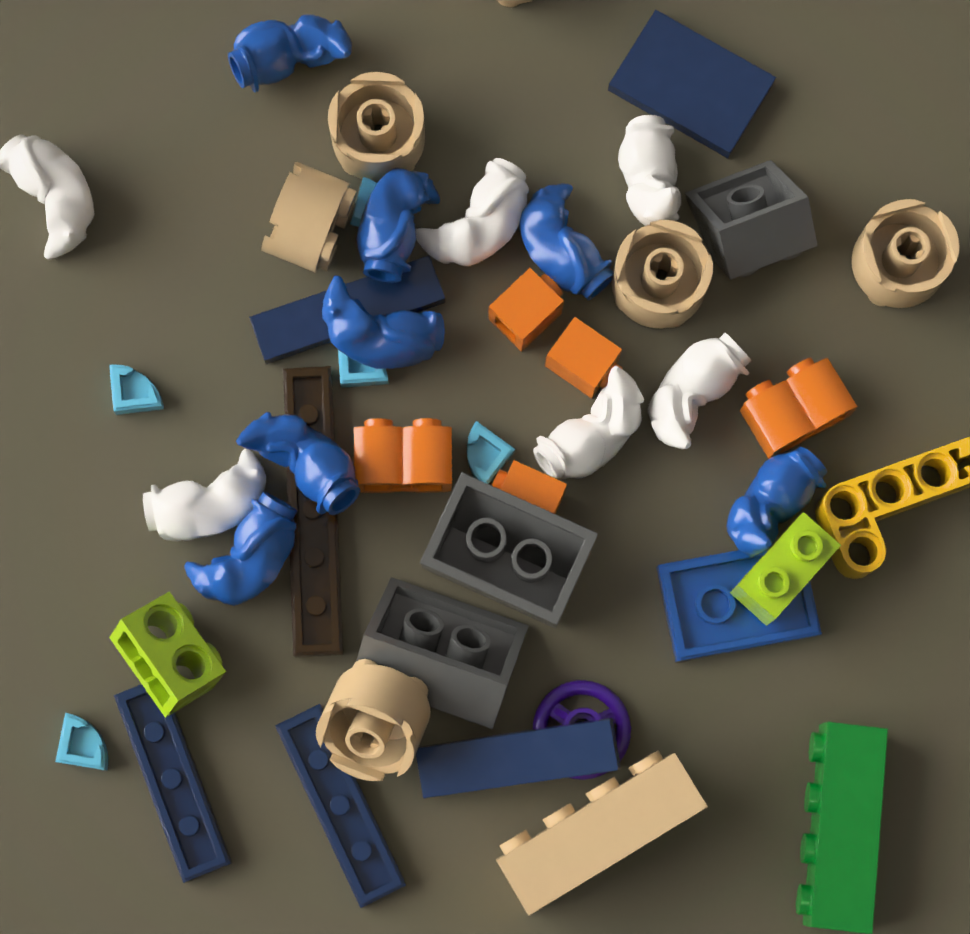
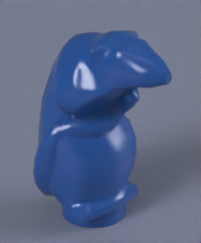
(271, 48)
(387, 223)
(559, 250)
(380, 340)
(319, 464)
(774, 496)
(258, 554)

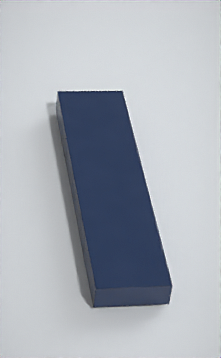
(300, 323)
(518, 758)
(173, 785)
(341, 811)

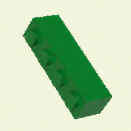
(844, 827)

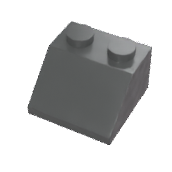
(753, 219)

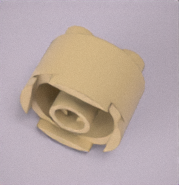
(371, 101)
(307, 216)
(915, 231)
(665, 247)
(374, 721)

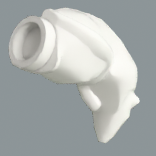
(650, 169)
(58, 183)
(488, 222)
(697, 377)
(588, 443)
(194, 511)

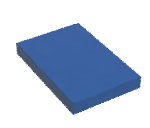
(711, 621)

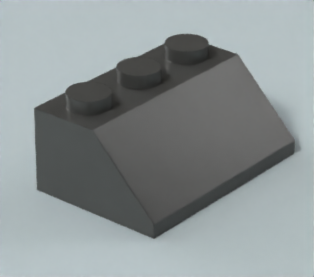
(508, 550)
(447, 644)

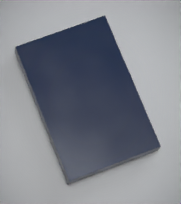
(691, 83)

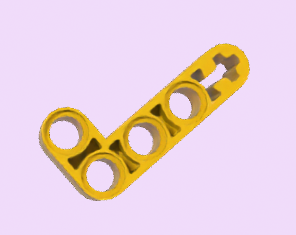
(869, 508)

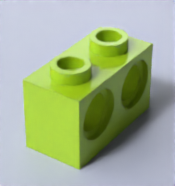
(785, 569)
(156, 658)

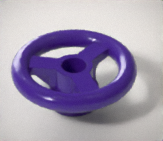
(550, 707)

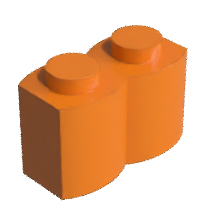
(797, 407)
(403, 457)

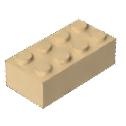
(600, 832)

